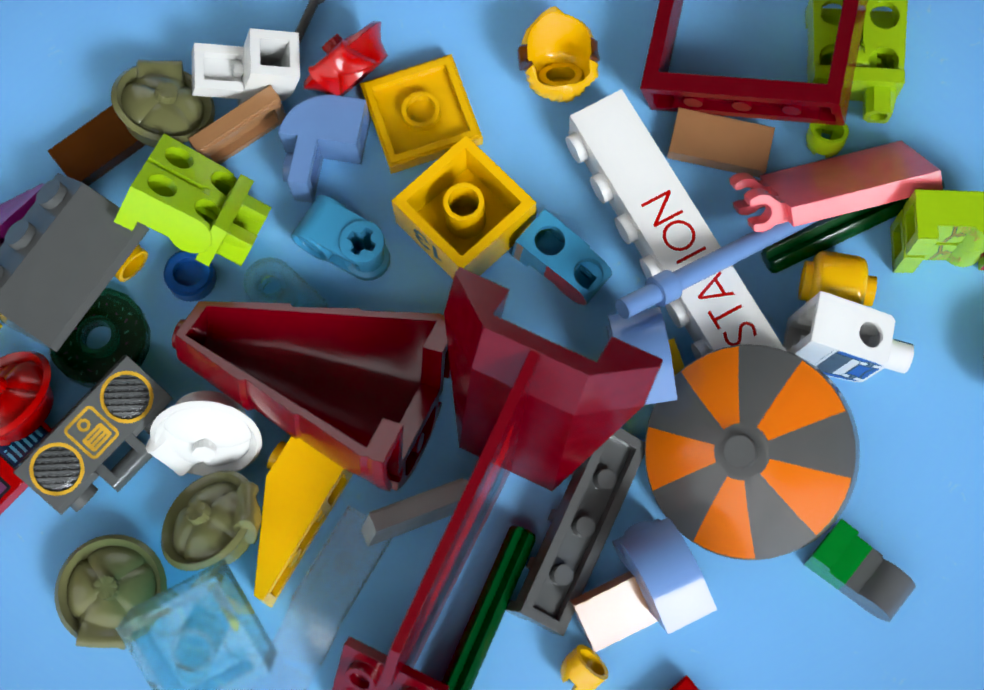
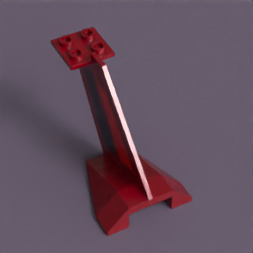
(521, 411)

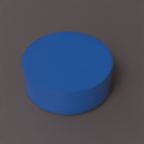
(189, 278)

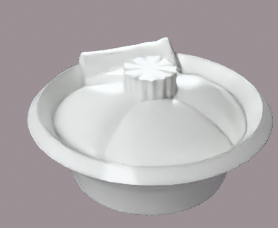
(204, 435)

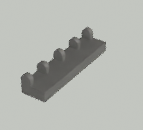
(578, 533)

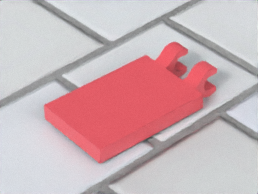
(835, 186)

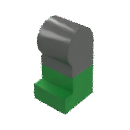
(860, 572)

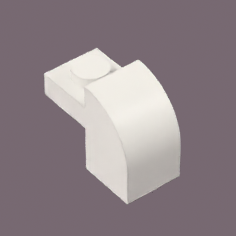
(244, 71)

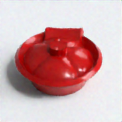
(347, 61)
(23, 394)

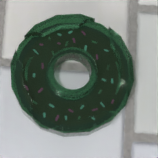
(128, 337)

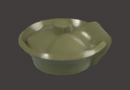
(159, 100)
(211, 521)
(101, 586)

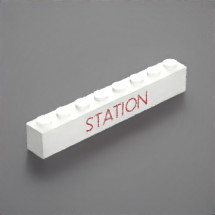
(663, 224)

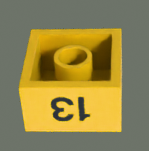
(464, 210)

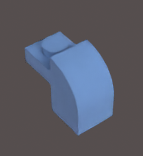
(320, 130)
(649, 334)
(665, 573)

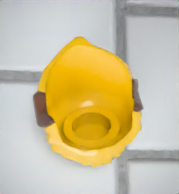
(558, 56)

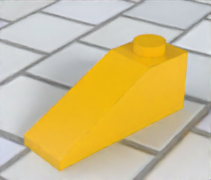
(295, 505)

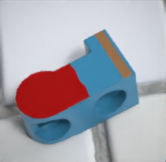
(562, 258)

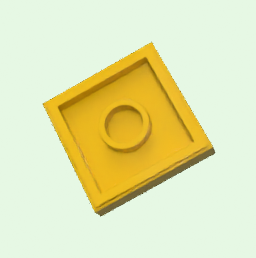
(420, 112)

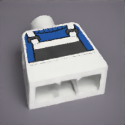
(846, 339)

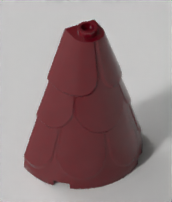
(335, 377)

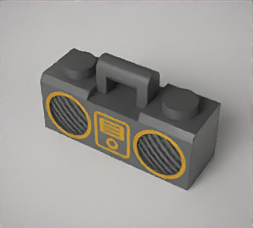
(73, 451)

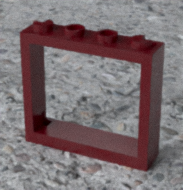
(751, 96)

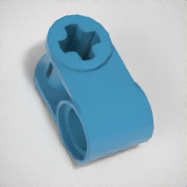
(337, 235)

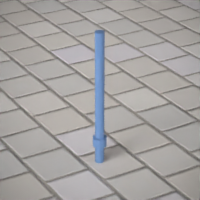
(668, 285)

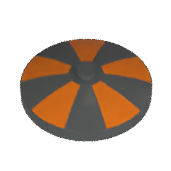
(752, 452)

